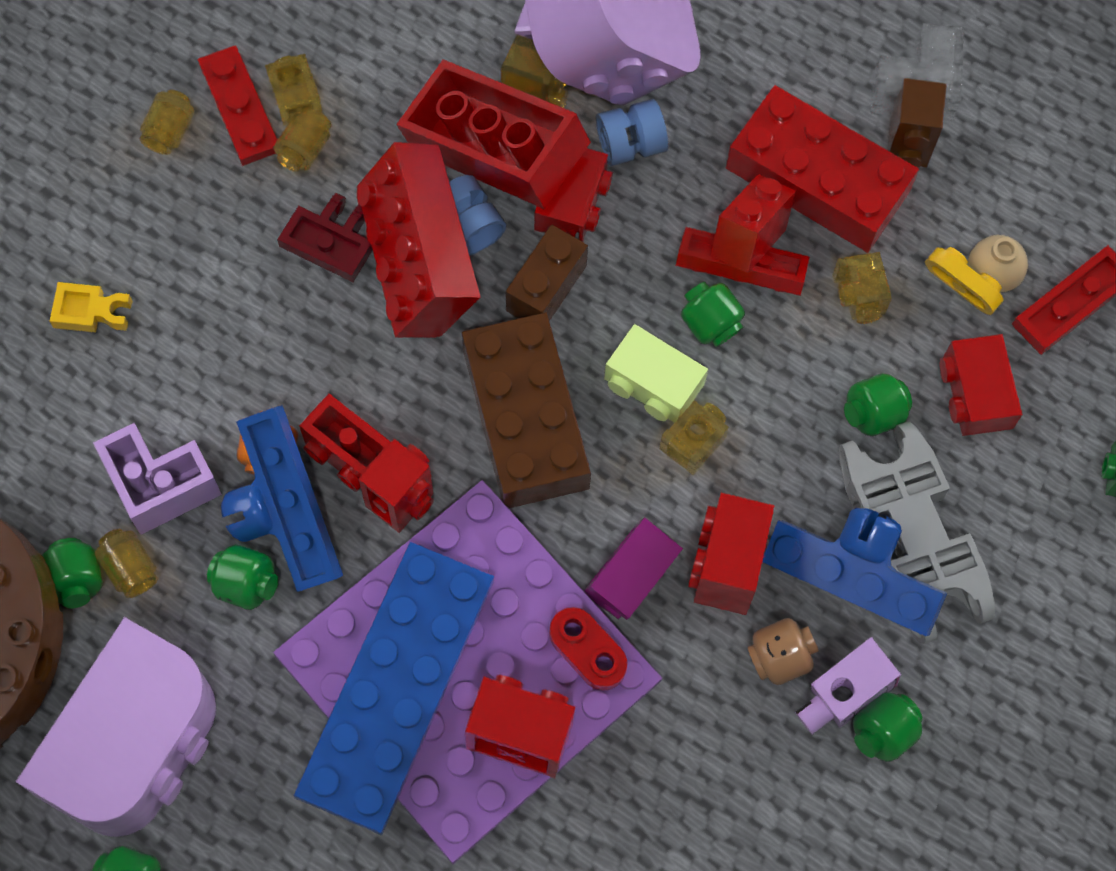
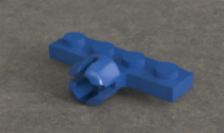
(281, 501)
(858, 568)

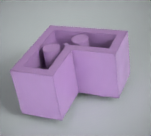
(158, 487)

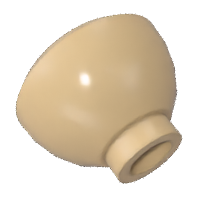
(1000, 258)

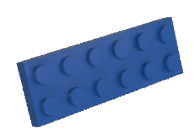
(394, 688)

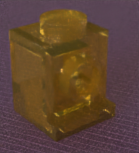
(292, 86)
(863, 286)
(689, 448)

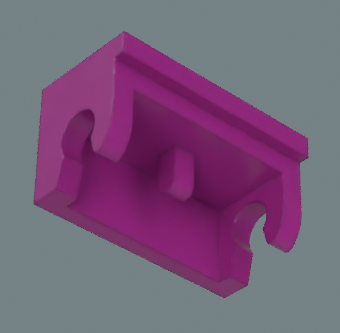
(633, 569)

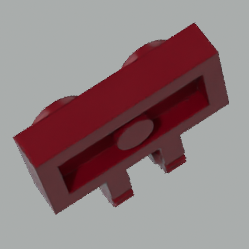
(325, 242)

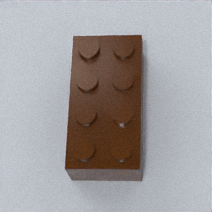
(526, 410)

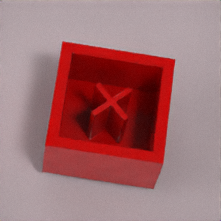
(734, 552)
(520, 725)

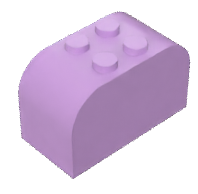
(615, 45)
(124, 735)

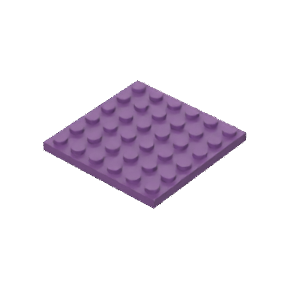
(450, 789)

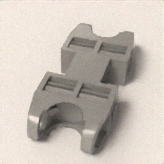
(907, 495)

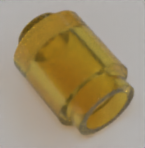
(166, 121)
(302, 139)
(126, 562)

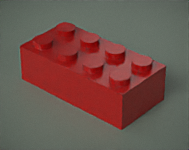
(496, 132)
(836, 172)
(417, 241)

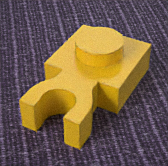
(83, 306)

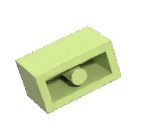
(654, 374)

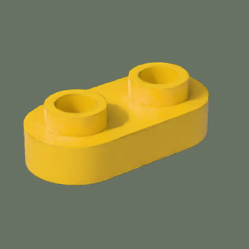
(953, 270)

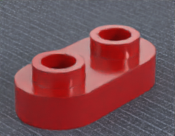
(587, 647)

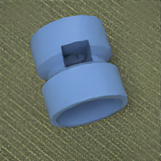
(645, 127)
(478, 219)

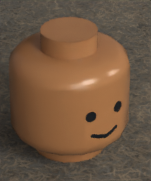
(783, 651)

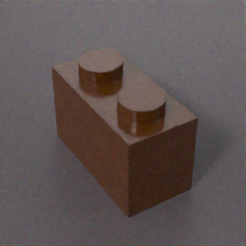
(917, 121)
(547, 275)

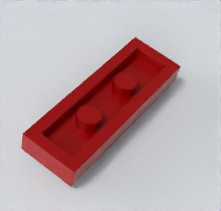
(238, 105)
(776, 269)
(1069, 302)

